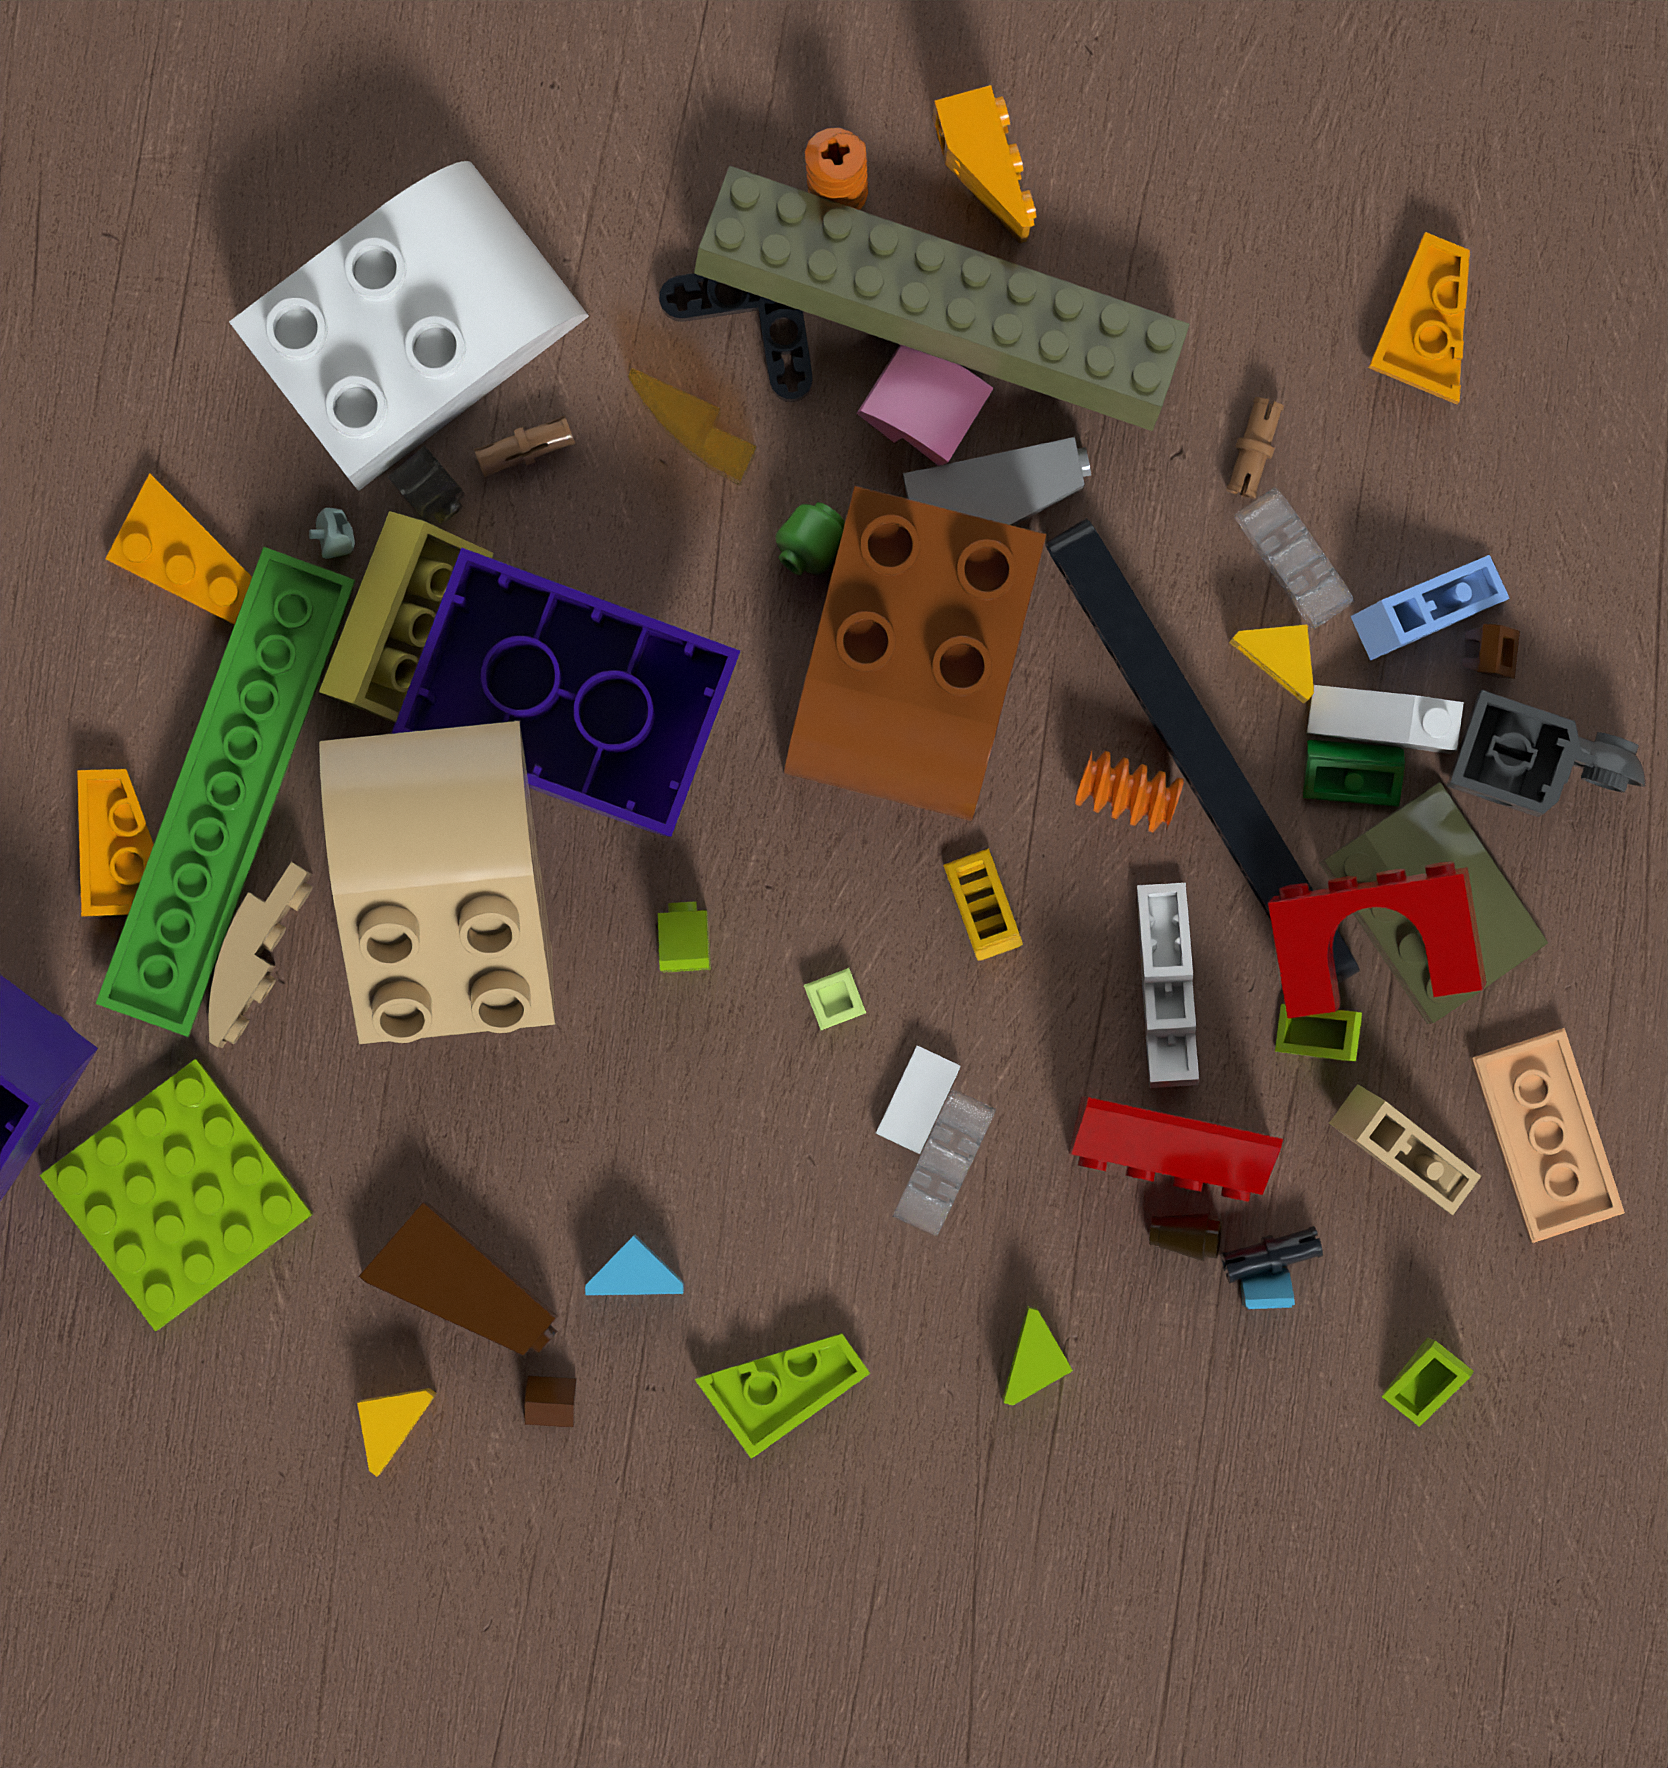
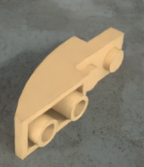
(240, 970)

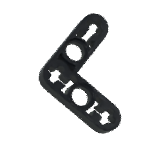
(748, 303)

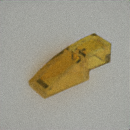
(693, 427)

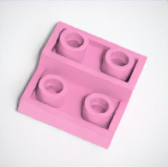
(925, 402)

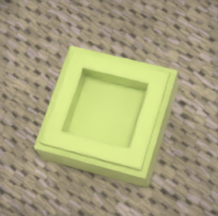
(834, 999)

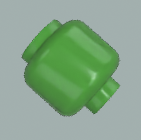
(810, 539)

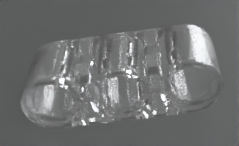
(1294, 558)
(944, 1162)

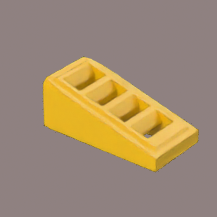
(999, 942)

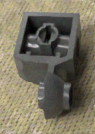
(1527, 754)

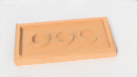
(1547, 1135)

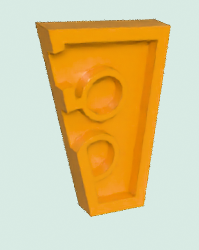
(1426, 323)
(178, 554)
(111, 842)

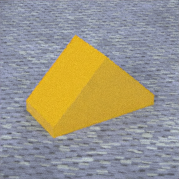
(1282, 655)
(388, 1422)

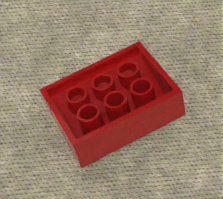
(1173, 1146)

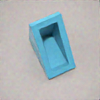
(635, 1272)

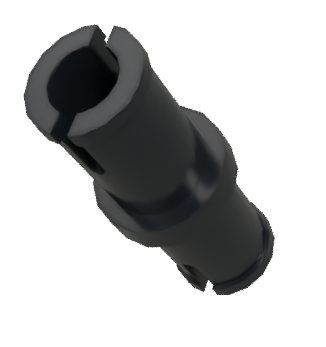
(1271, 1254)

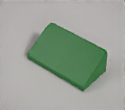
(1353, 772)

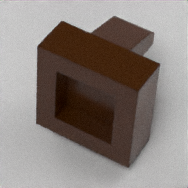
(1497, 650)

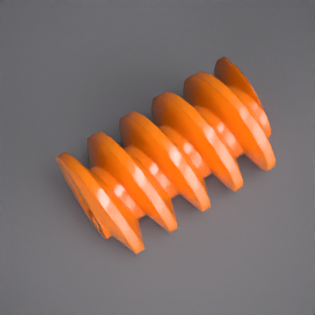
(837, 167)
(1128, 791)

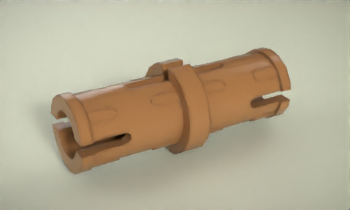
(524, 446)
(1255, 447)

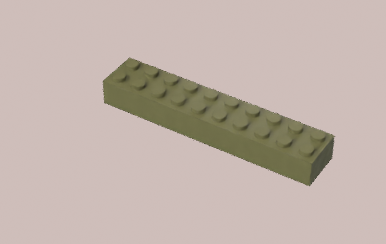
(940, 298)

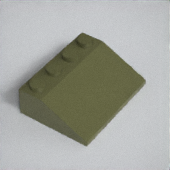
(1409, 839)

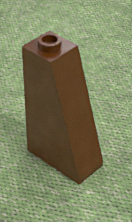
(455, 1279)

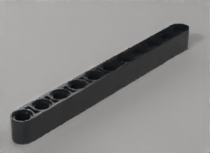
(1181, 720)

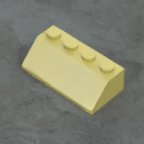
(393, 615)

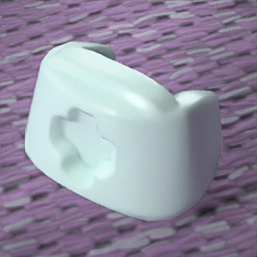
(333, 532)

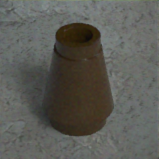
(1188, 1235)

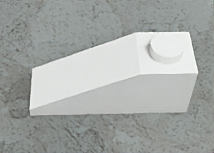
(1386, 718)

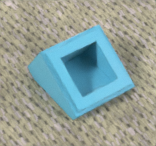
(1267, 1290)

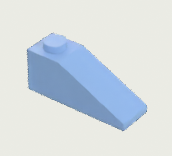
(1429, 607)

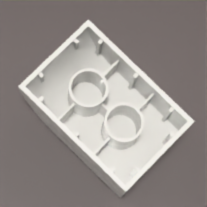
(408, 320)

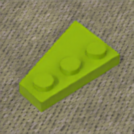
(782, 1389)

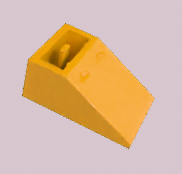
(976, 150)

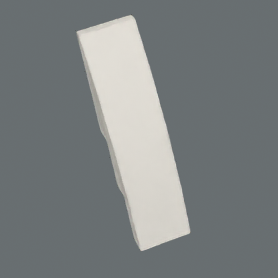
(1167, 985)

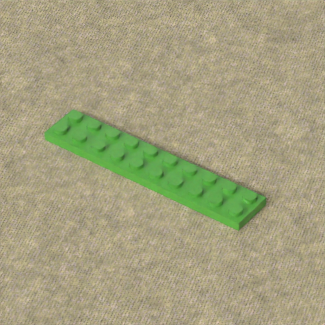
(225, 792)

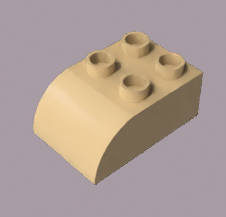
(437, 882)

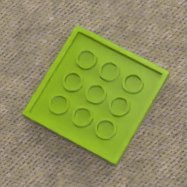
(176, 1194)

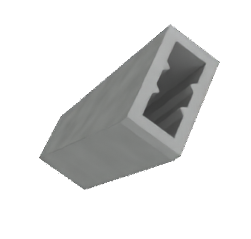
(1004, 484)

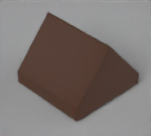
(550, 1401)

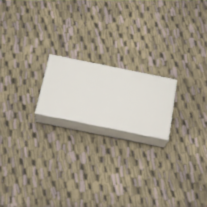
(918, 1099)

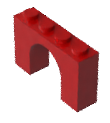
(1434, 902)

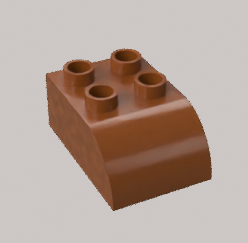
(914, 653)

